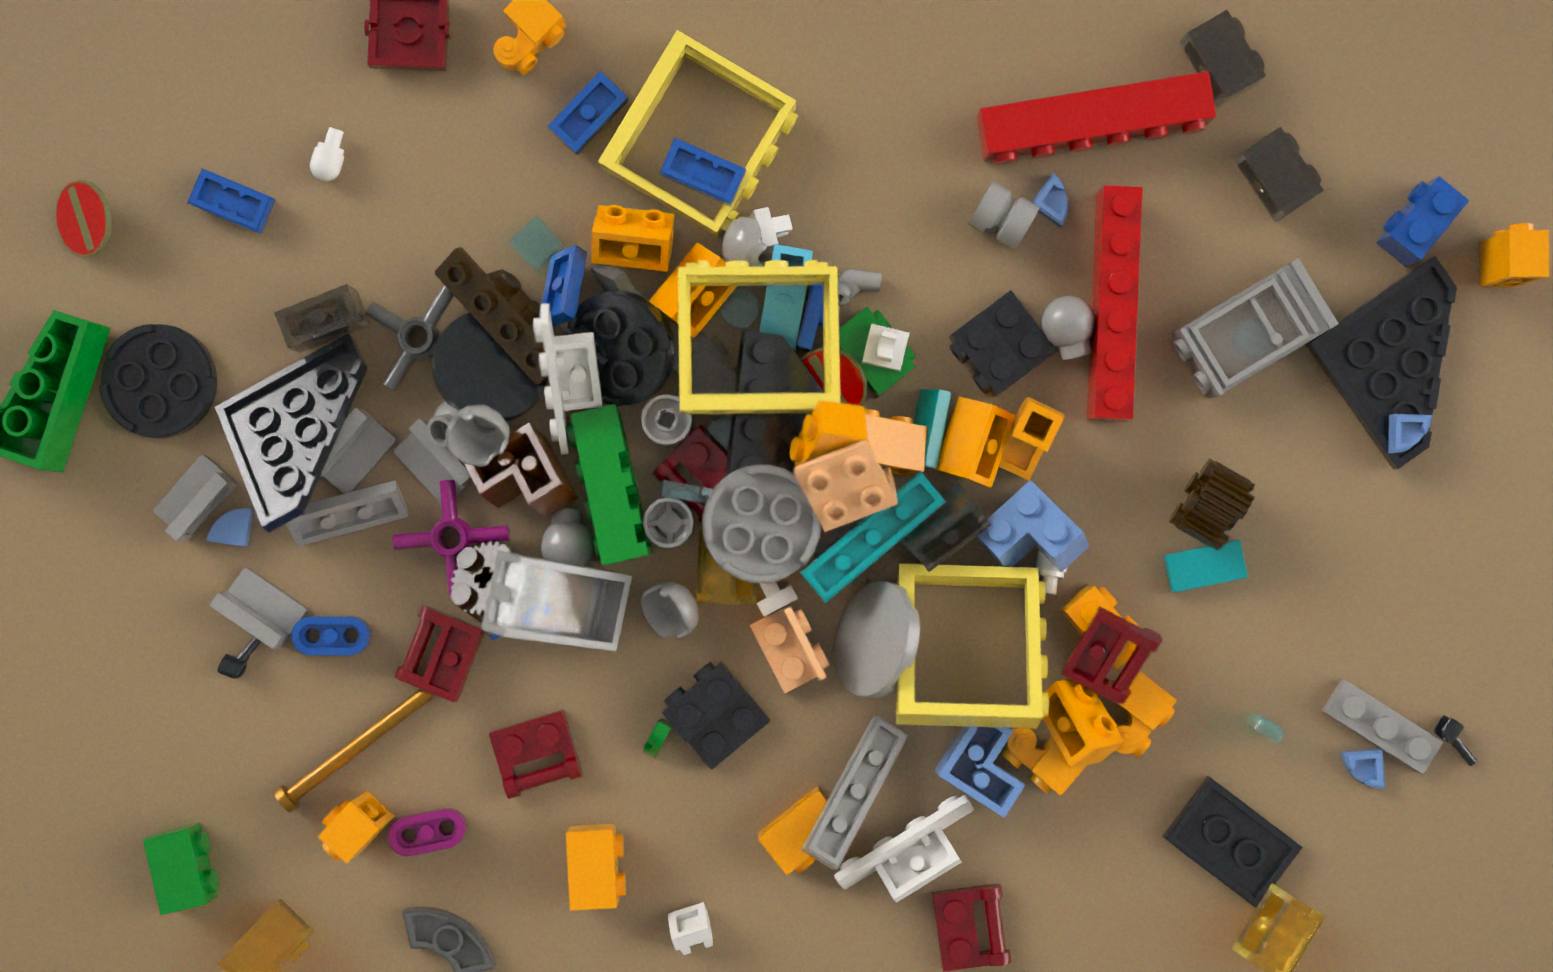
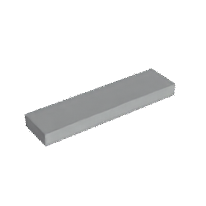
(854, 792)

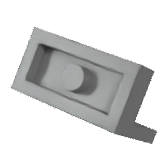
(357, 450)
(431, 462)
(194, 498)
(260, 608)

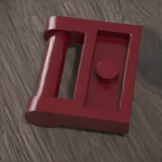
(702, 457)
(1101, 647)
(450, 658)
(532, 741)
(958, 927)

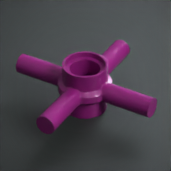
(450, 518)

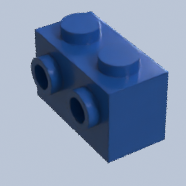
(1422, 221)

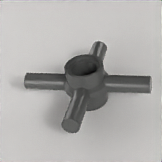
(406, 328)

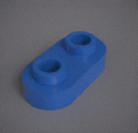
(332, 635)

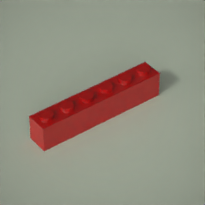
(1096, 117)
(1115, 303)

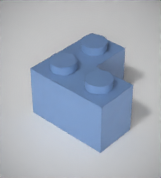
(1029, 522)
(972, 768)

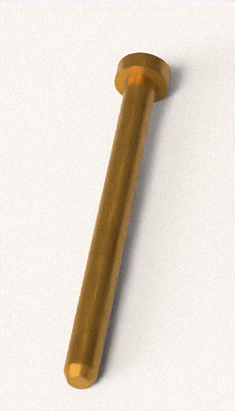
(289, 796)

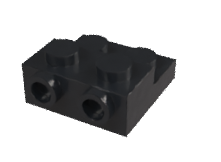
(1001, 345)
(714, 714)

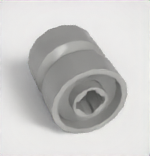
(1004, 215)
(664, 423)
(669, 522)

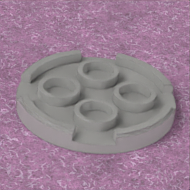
(760, 524)
(876, 639)

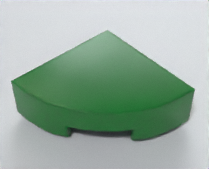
(657, 737)

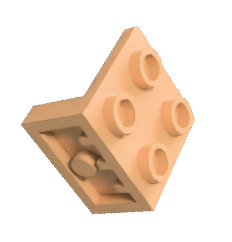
(846, 485)
(788, 648)

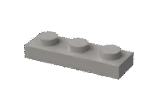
(349, 513)
(1382, 726)

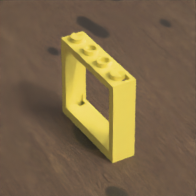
(648, 99)
(740, 274)
(980, 715)

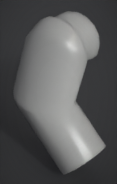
(854, 280)

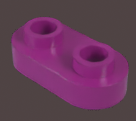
(428, 831)

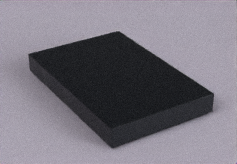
(1232, 841)

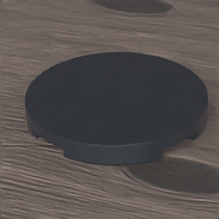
(634, 341)
(477, 371)
(158, 381)

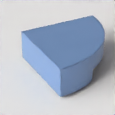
(1053, 201)
(1406, 431)
(232, 527)
(1365, 766)

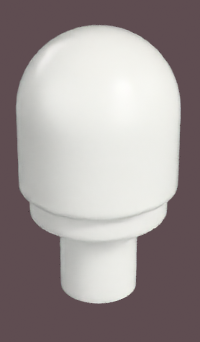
(328, 157)
(1049, 573)

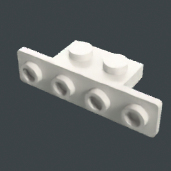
(572, 374)
(912, 856)

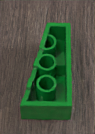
(51, 392)
(609, 484)

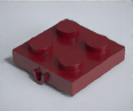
(408, 34)

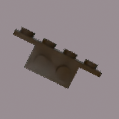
(498, 306)

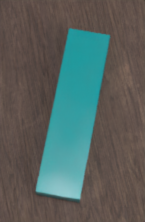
(872, 538)

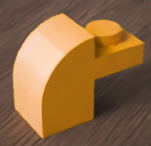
(1029, 437)

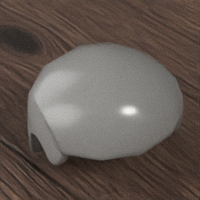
(743, 241)
(477, 435)
(670, 609)

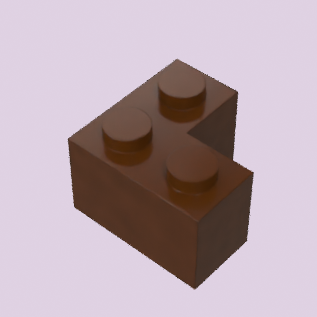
(526, 468)

